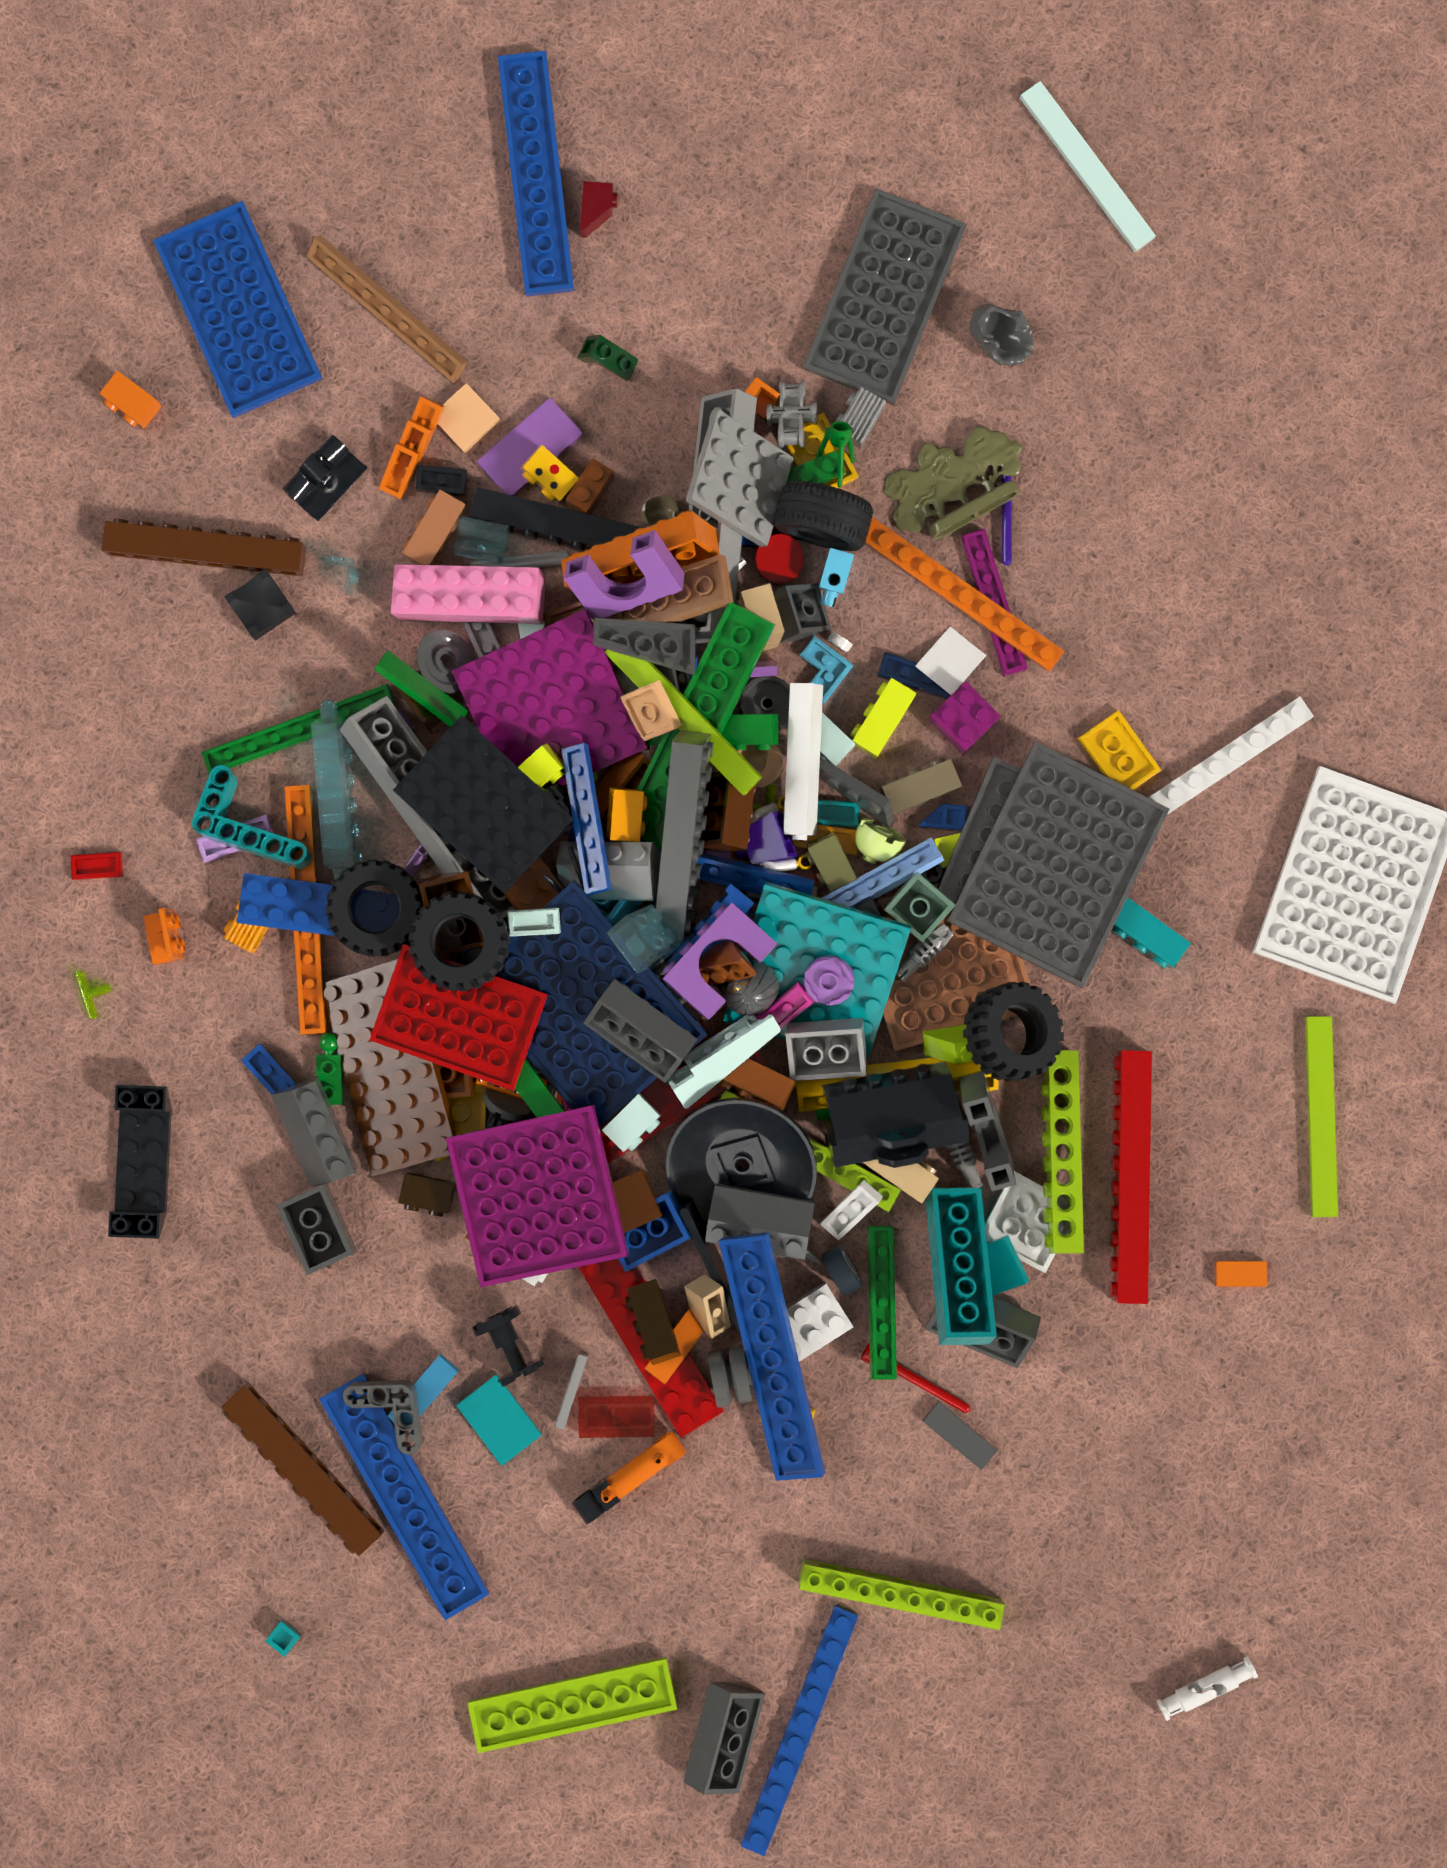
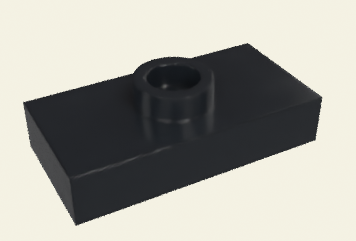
(434, 478)

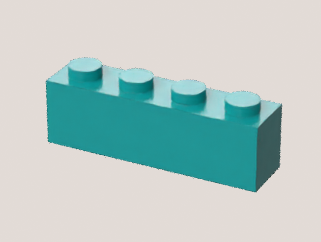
(1150, 935)

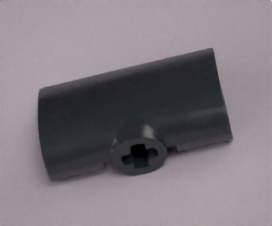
(324, 477)

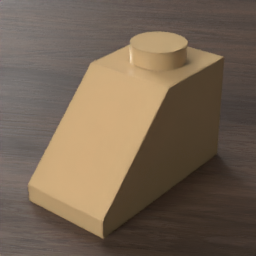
(708, 1305)

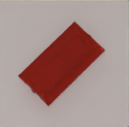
(616, 1416)

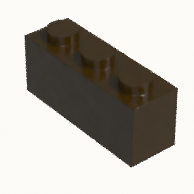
(652, 1322)

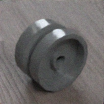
(765, 690)
(730, 1376)

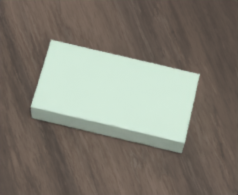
(534, 921)

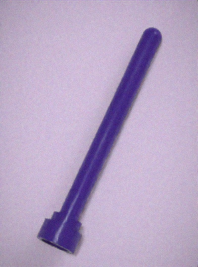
(1006, 528)

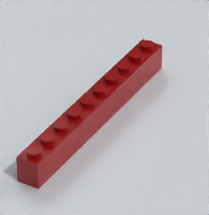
(1132, 1177)

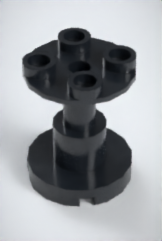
(504, 1336)

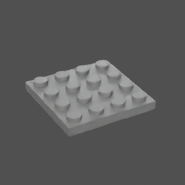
(739, 478)

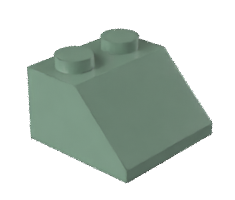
(919, 905)

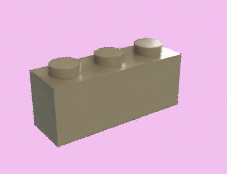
(921, 785)

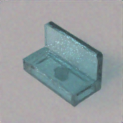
(481, 540)

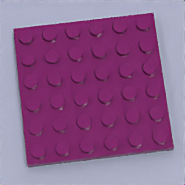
(551, 692)
(537, 1196)

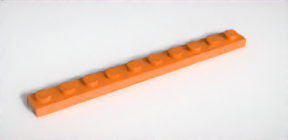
(963, 596)
(307, 945)

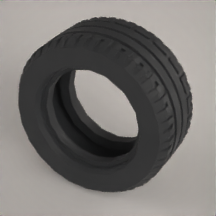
(823, 515)

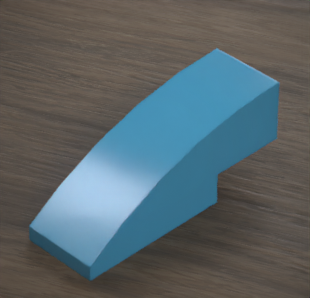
(430, 1385)

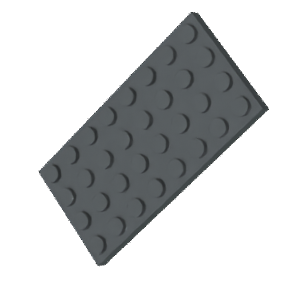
(885, 296)

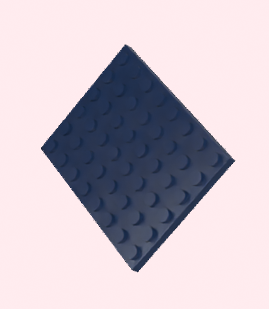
(575, 974)

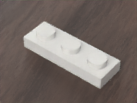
(851, 1210)

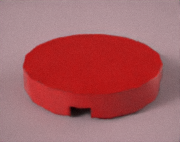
(779, 560)

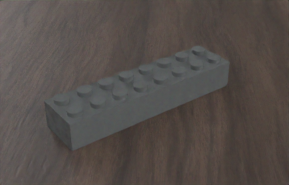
(683, 830)

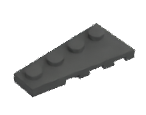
(857, 792)

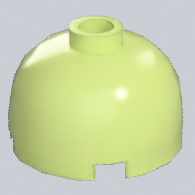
(878, 841)

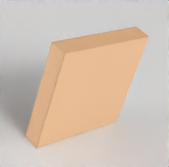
(466, 418)
(651, 710)

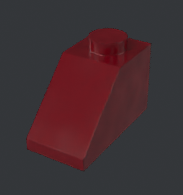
(597, 205)

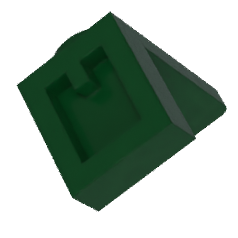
(609, 355)

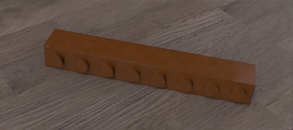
(203, 548)
(302, 1469)

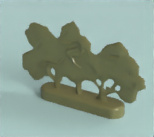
(945, 478)

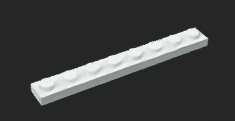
(1233, 755)

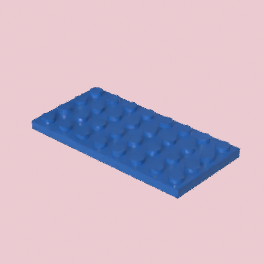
(237, 309)

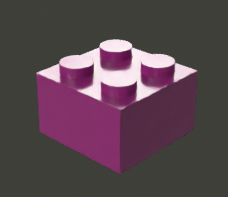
(964, 718)

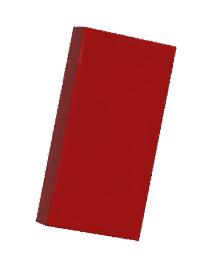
(96, 866)

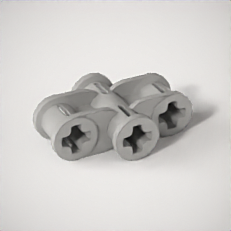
(791, 414)

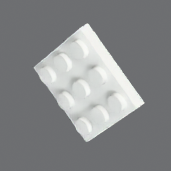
(1021, 1217)

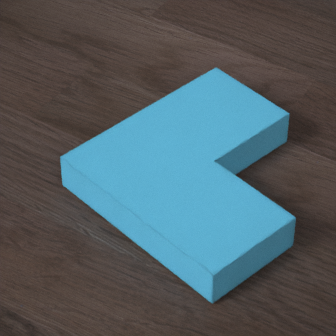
(830, 665)

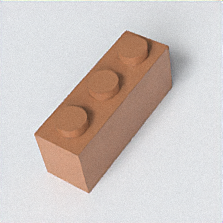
(434, 529)

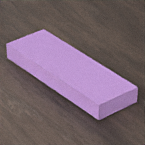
(213, 850)

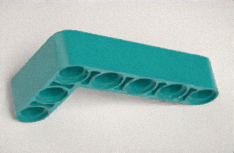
(241, 832)

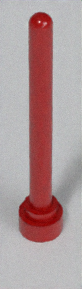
(924, 1384)

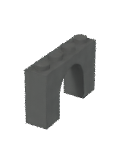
(984, 1116)

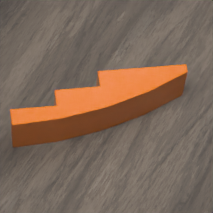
(411, 447)
(687, 1333)

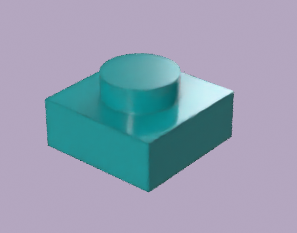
(283, 1637)

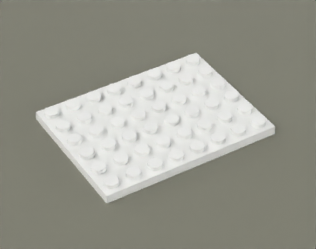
(1355, 885)

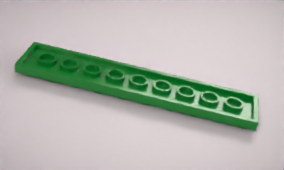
(714, 693)

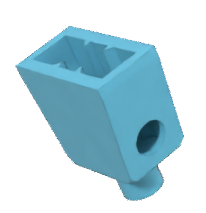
(837, 564)

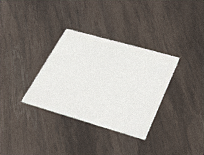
(950, 660)

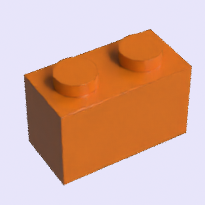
(130, 400)

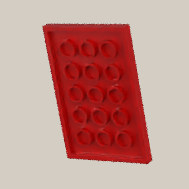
(469, 1031)

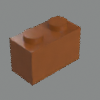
(590, 487)

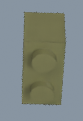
(831, 861)

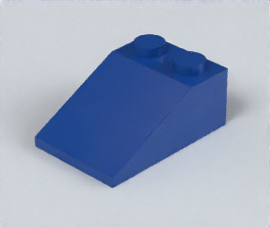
(657, 1235)

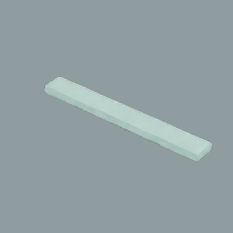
(1087, 166)

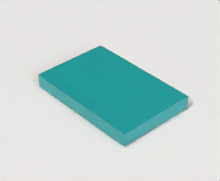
(499, 1420)

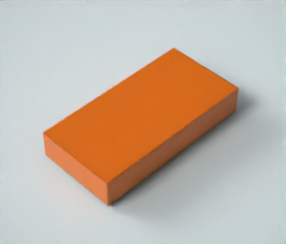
(1241, 1273)

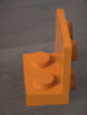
(164, 936)

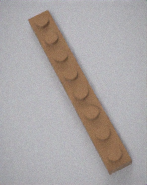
(386, 308)

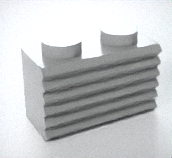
(862, 414)

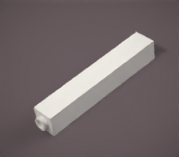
(803, 760)

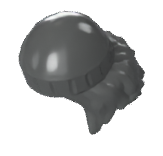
(1002, 334)

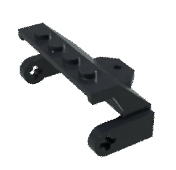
(893, 1116)

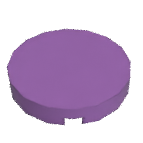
(829, 980)

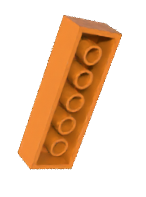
(686, 537)

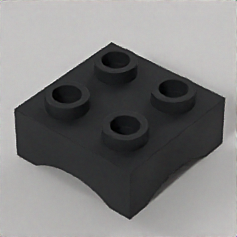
(260, 605)

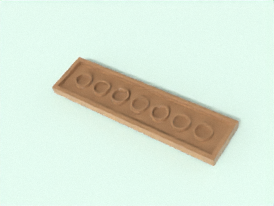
(704, 590)

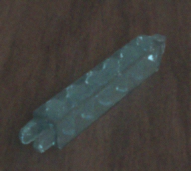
(334, 791)

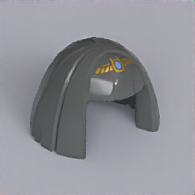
(752, 994)

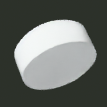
(839, 642)

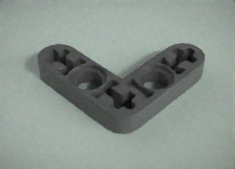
(397, 1402)

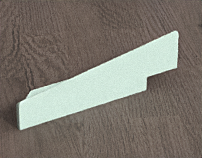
(720, 1056)

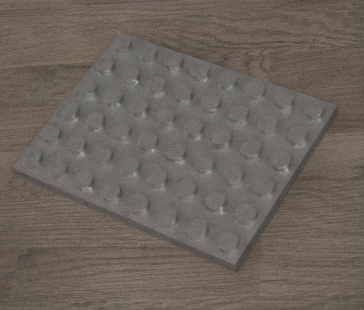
(1058, 865)

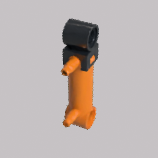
(627, 1478)

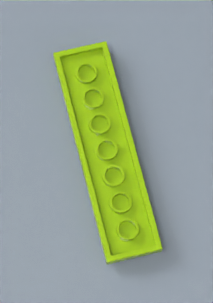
(572, 1704)

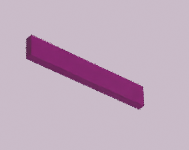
(989, 583)

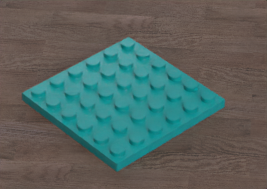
(816, 927)

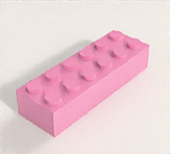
(468, 594)

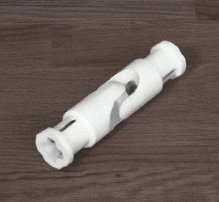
(1225, 1679)

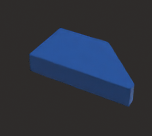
(946, 817)

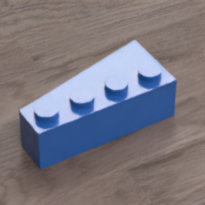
(733, 896)

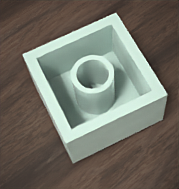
(632, 1123)

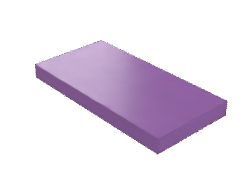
(544, 427)

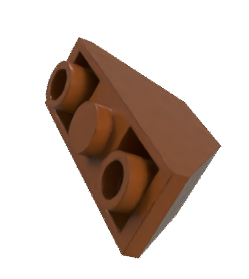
(724, 964)

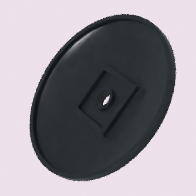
(733, 1129)

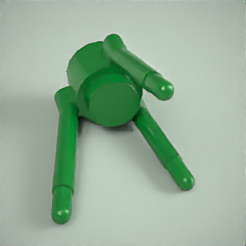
(839, 435)

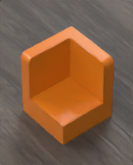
(764, 395)

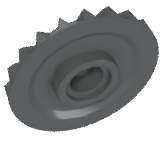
(449, 649)

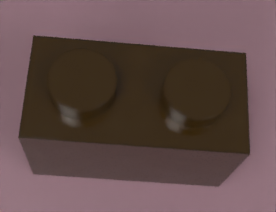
(426, 1193)

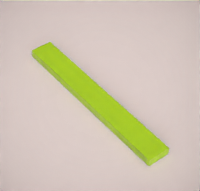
(725, 756)
(1321, 1116)

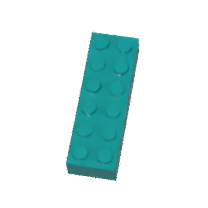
(960, 1266)

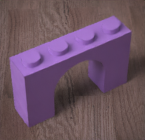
(605, 597)
(729, 926)

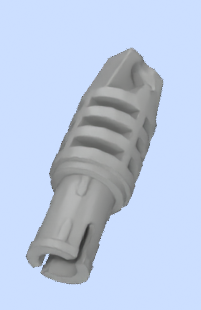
(924, 952)
(965, 1161)

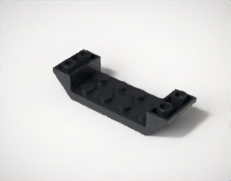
(141, 1161)

